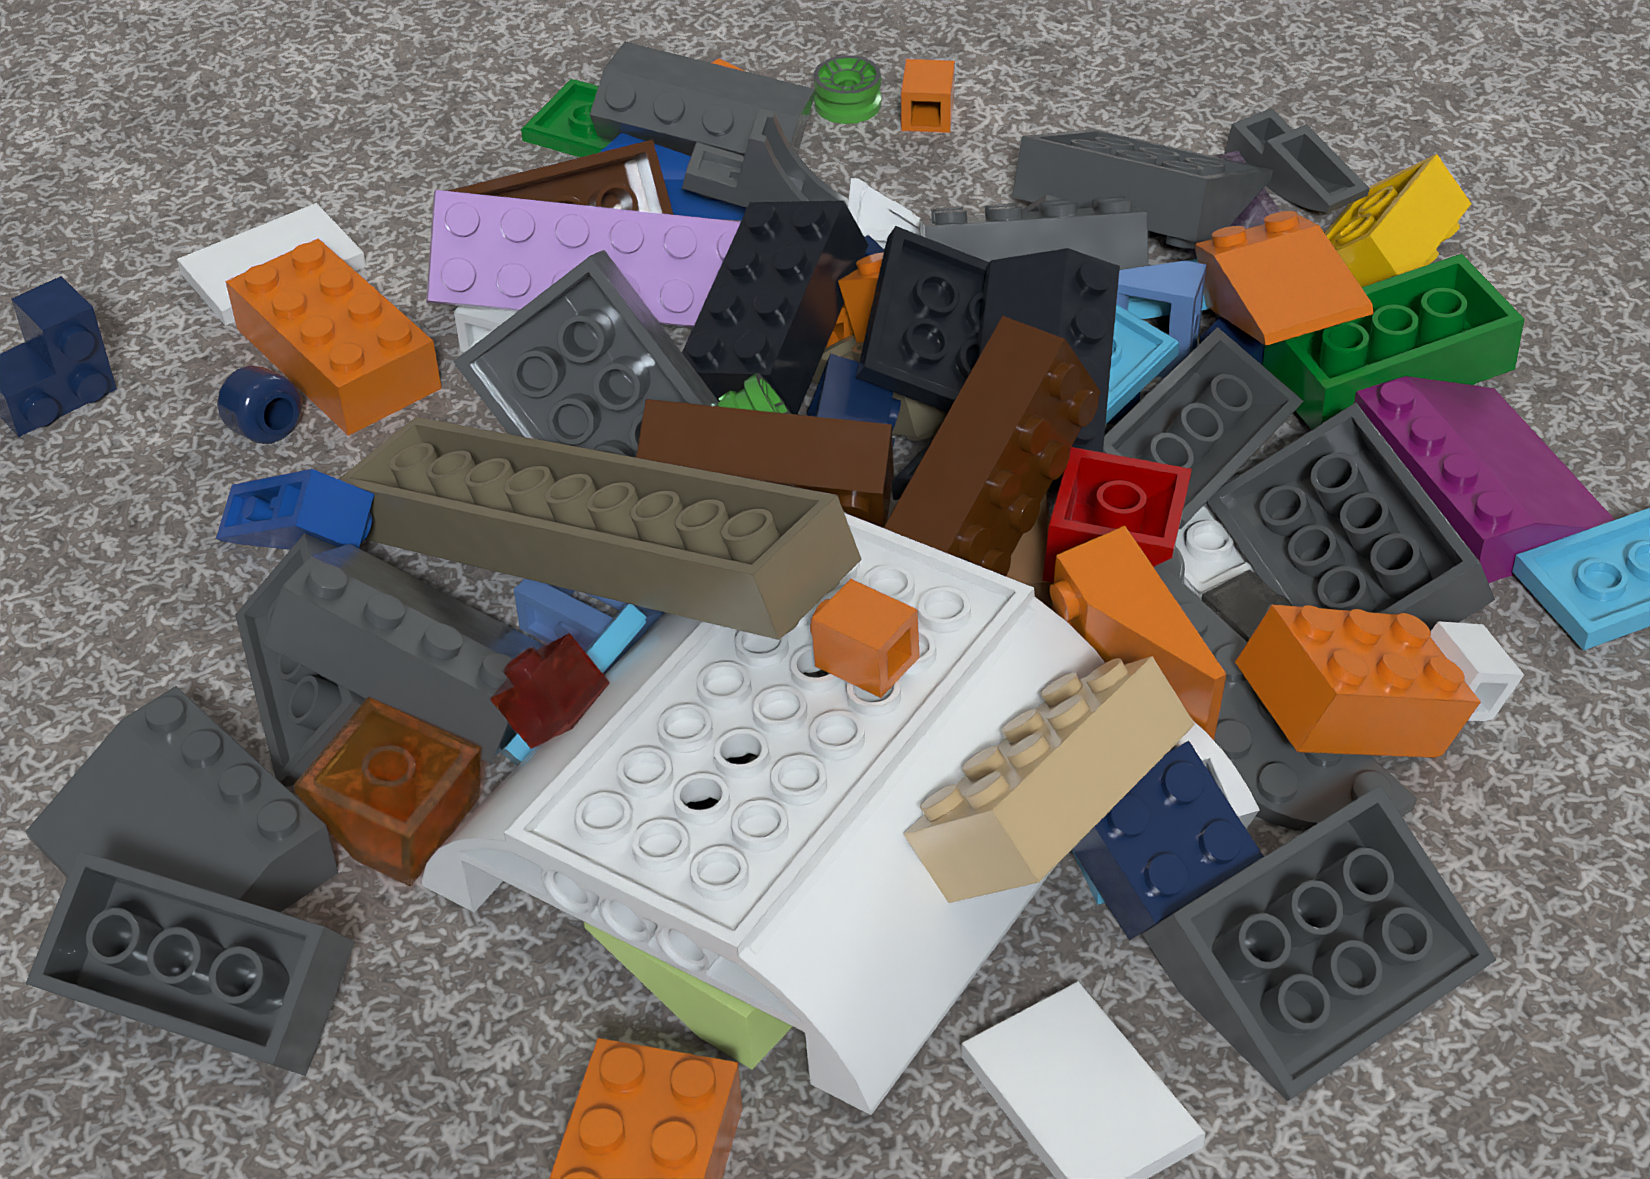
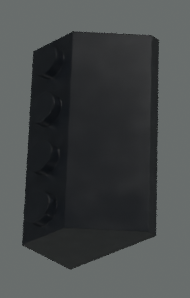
(1066, 297)

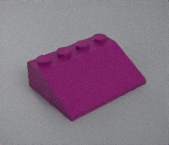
(1481, 467)

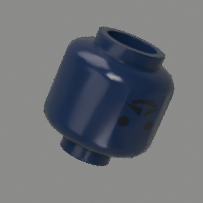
(259, 404)

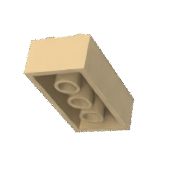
(1048, 779)

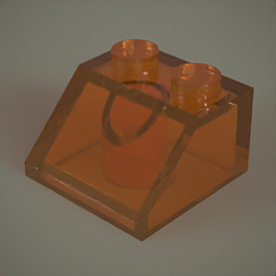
(392, 789)

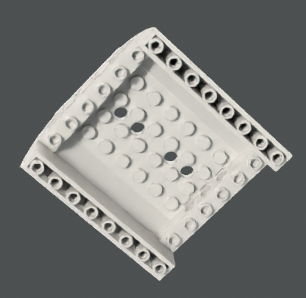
(802, 868)

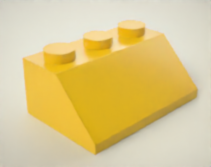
(1399, 222)

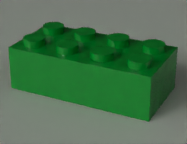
(1424, 324)

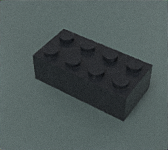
(776, 298)

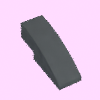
(1301, 162)

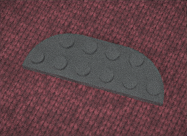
(1286, 784)

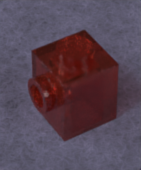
(548, 690)

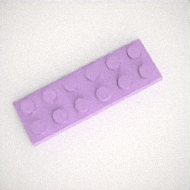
(513, 249)

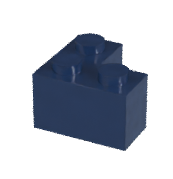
(58, 363)

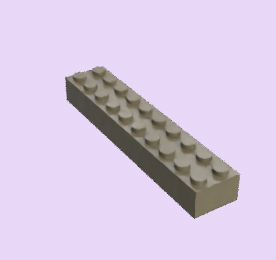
(609, 524)

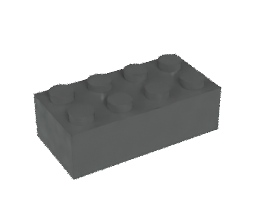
(1108, 231)
(191, 962)

